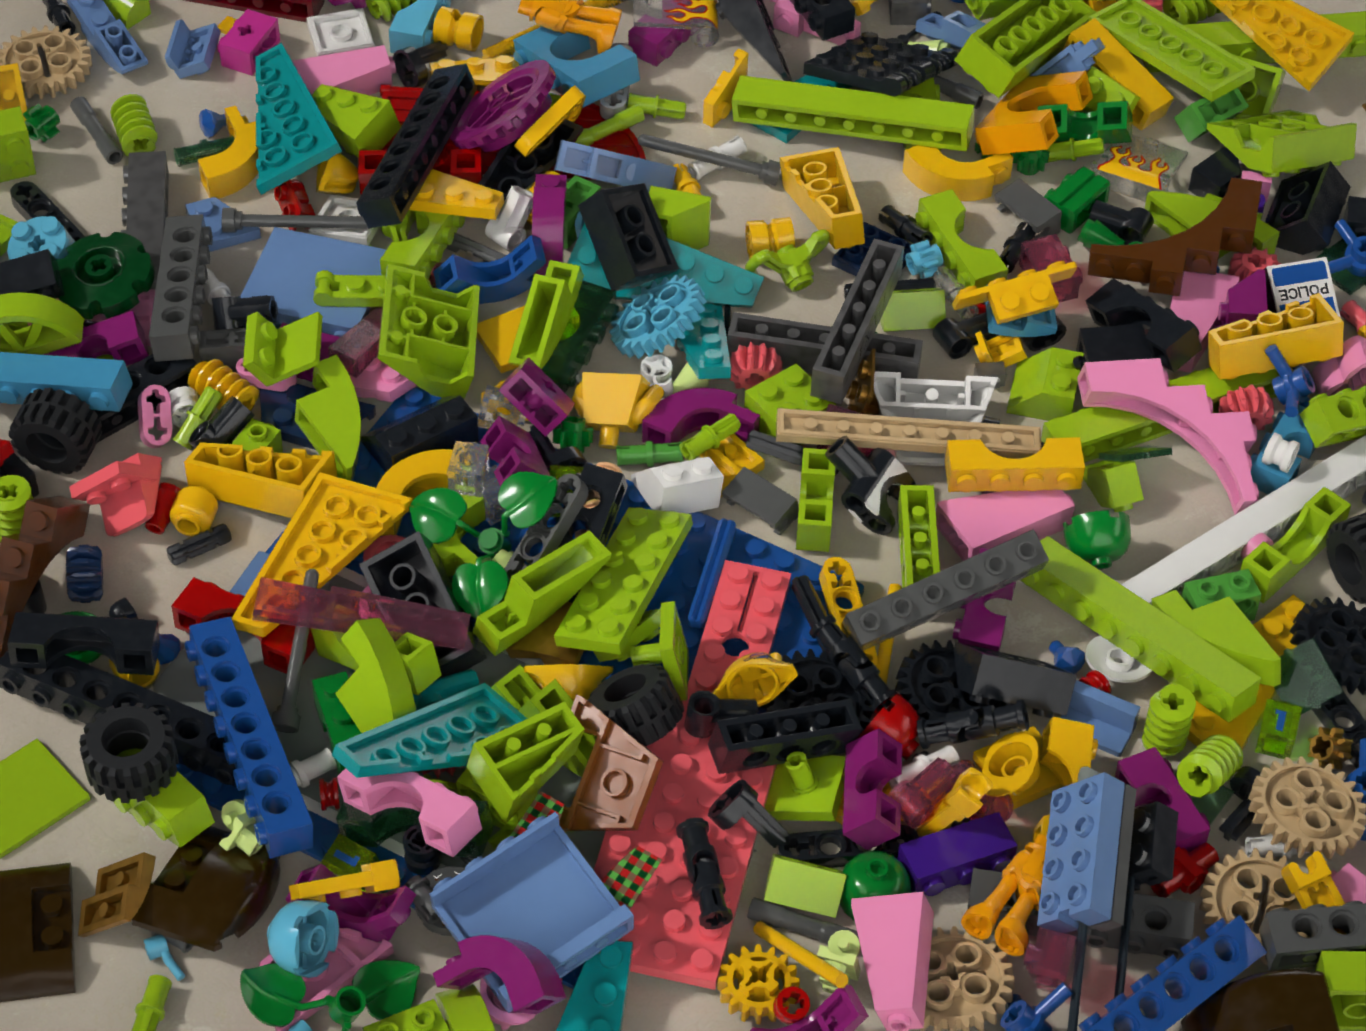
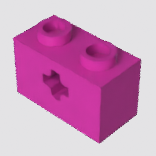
(247, 39)

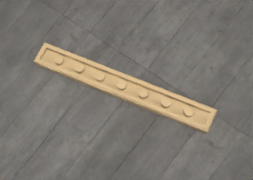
(903, 432)

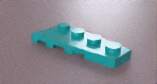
(707, 345)

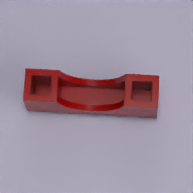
(458, 163)
(208, 602)

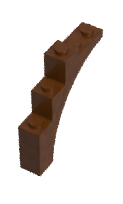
(1194, 250)
(44, 531)

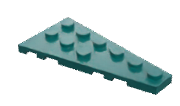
(288, 122)
(718, 279)
(429, 737)

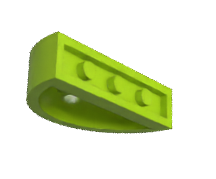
(52, 326)

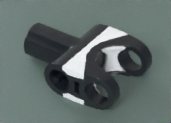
(870, 483)

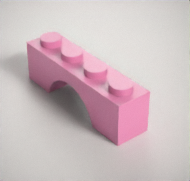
(444, 817)

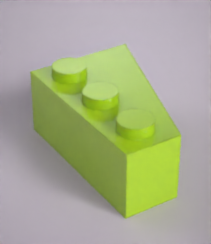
(356, 118)
(524, 757)
(175, 813)

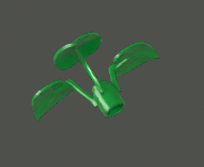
(438, 513)
(381, 986)

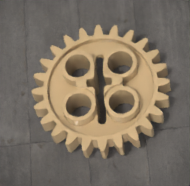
(64, 55)
(1308, 808)
(1226, 896)
(955, 981)

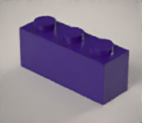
(952, 853)

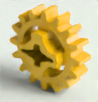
(757, 982)

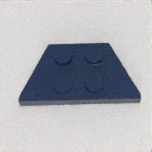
(280, 407)

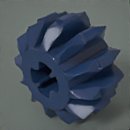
(84, 573)

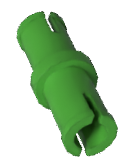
(649, 453)

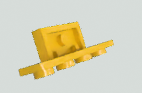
(1018, 297)

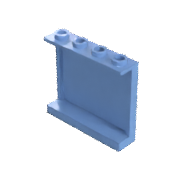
(289, 272)
(535, 893)

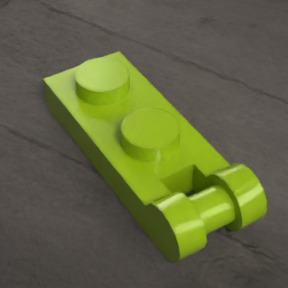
(348, 290)

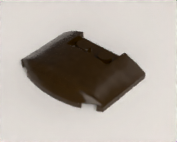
(209, 892)
(36, 932)
(1268, 1003)

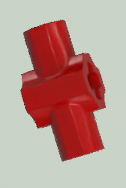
(1189, 870)

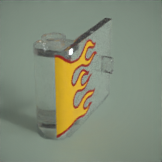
(696, 15)
(1139, 166)

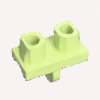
(242, 828)
(842, 954)

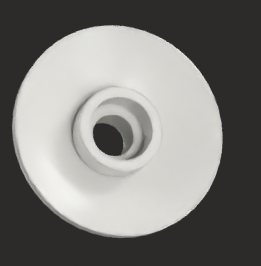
(1114, 662)

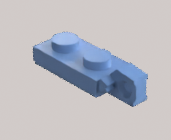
(1073, 58)

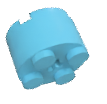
(39, 235)

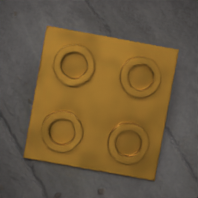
(861, 391)

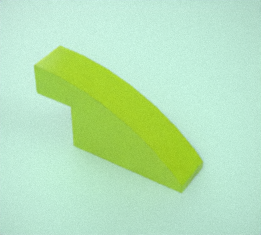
(1181, 211)
(546, 313)
(332, 415)
(540, 592)
(1227, 630)
(380, 685)
(530, 700)

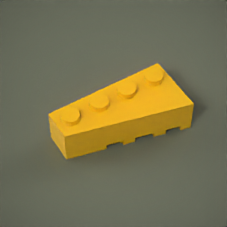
(1126, 70)
(825, 194)
(1300, 332)
(257, 477)

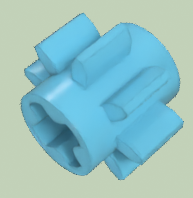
(924, 259)

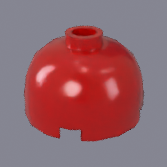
(899, 723)

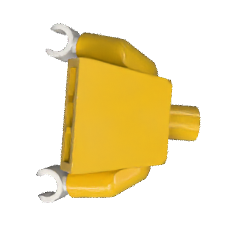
(617, 402)

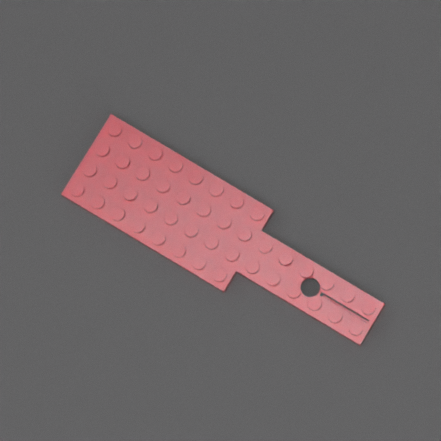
(666, 916)

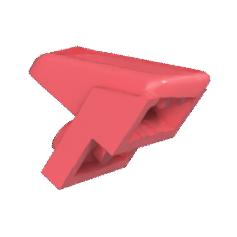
(124, 491)

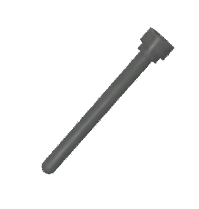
(766, 171)
(235, 220)
(286, 717)

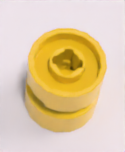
(463, 29)
(769, 236)

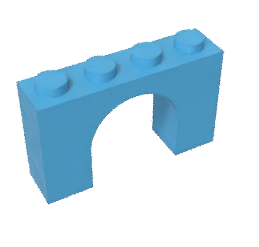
(593, 76)

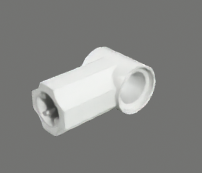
(509, 225)

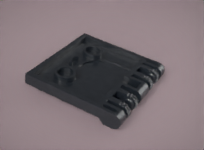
(880, 64)

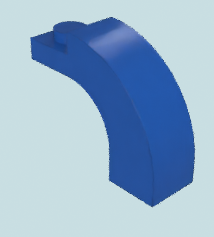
(498, 278)

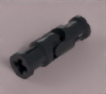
(852, 663)
(967, 725)
(704, 873)

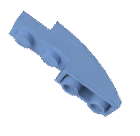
(952, 28)
(108, 35)
(612, 166)

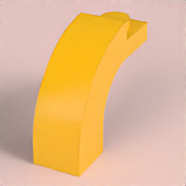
(235, 166)
(969, 180)
(416, 475)

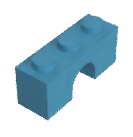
(1270, 476)

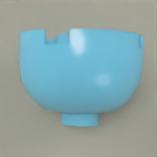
(303, 936)

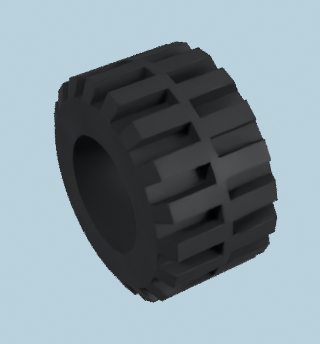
(55, 431)
(1348, 555)
(640, 702)
(135, 774)

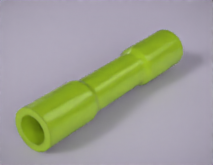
(619, 122)

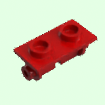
(293, 199)

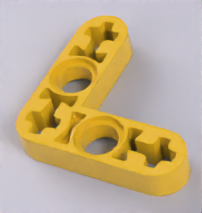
(567, 107)

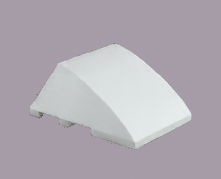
(932, 400)

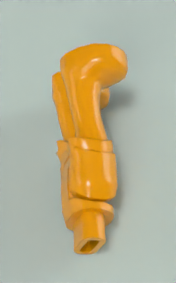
(563, 18)
(1024, 879)

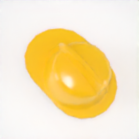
(1012, 764)

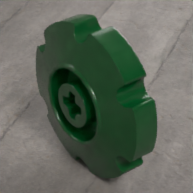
(105, 274)

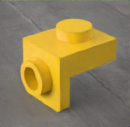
(1000, 349)

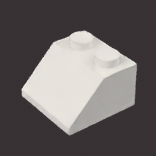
(681, 486)

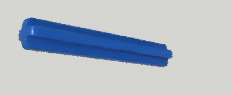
(711, 573)

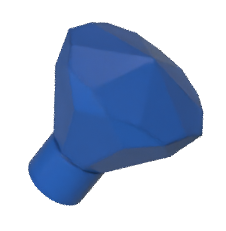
(211, 122)
(168, 648)
(1067, 657)

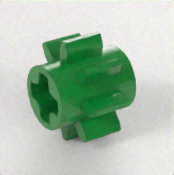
(41, 122)
(1031, 161)
(573, 433)

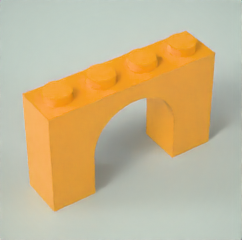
(1019, 125)

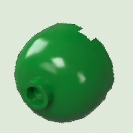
(1098, 537)
(873, 875)

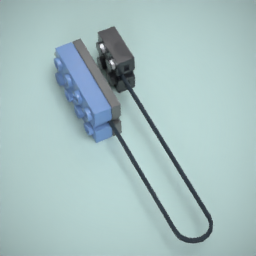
(1097, 859)

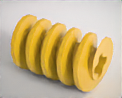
(225, 381)

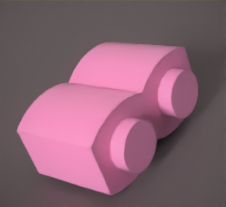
(1343, 371)

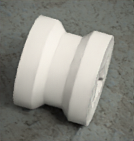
(656, 365)
(182, 399)
(1280, 452)

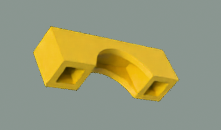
(976, 468)
(1065, 750)

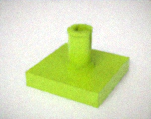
(670, 650)
(807, 788)

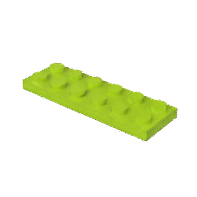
(1174, 48)
(622, 589)

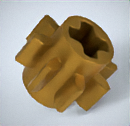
(1330, 747)

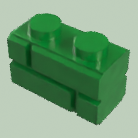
(1077, 197)

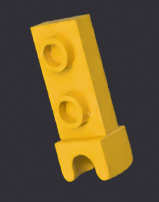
(958, 803)
(374, 877)
(1314, 887)

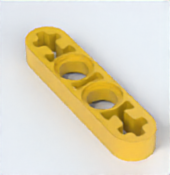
(846, 589)

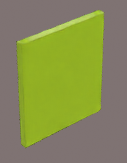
(34, 795)

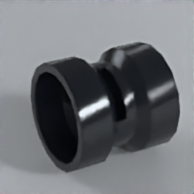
(419, 856)

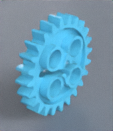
(657, 316)

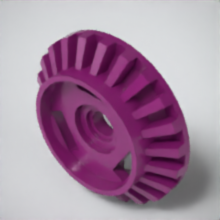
(506, 107)

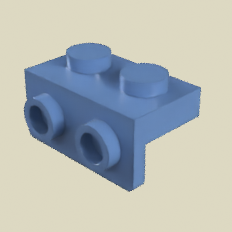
(191, 50)

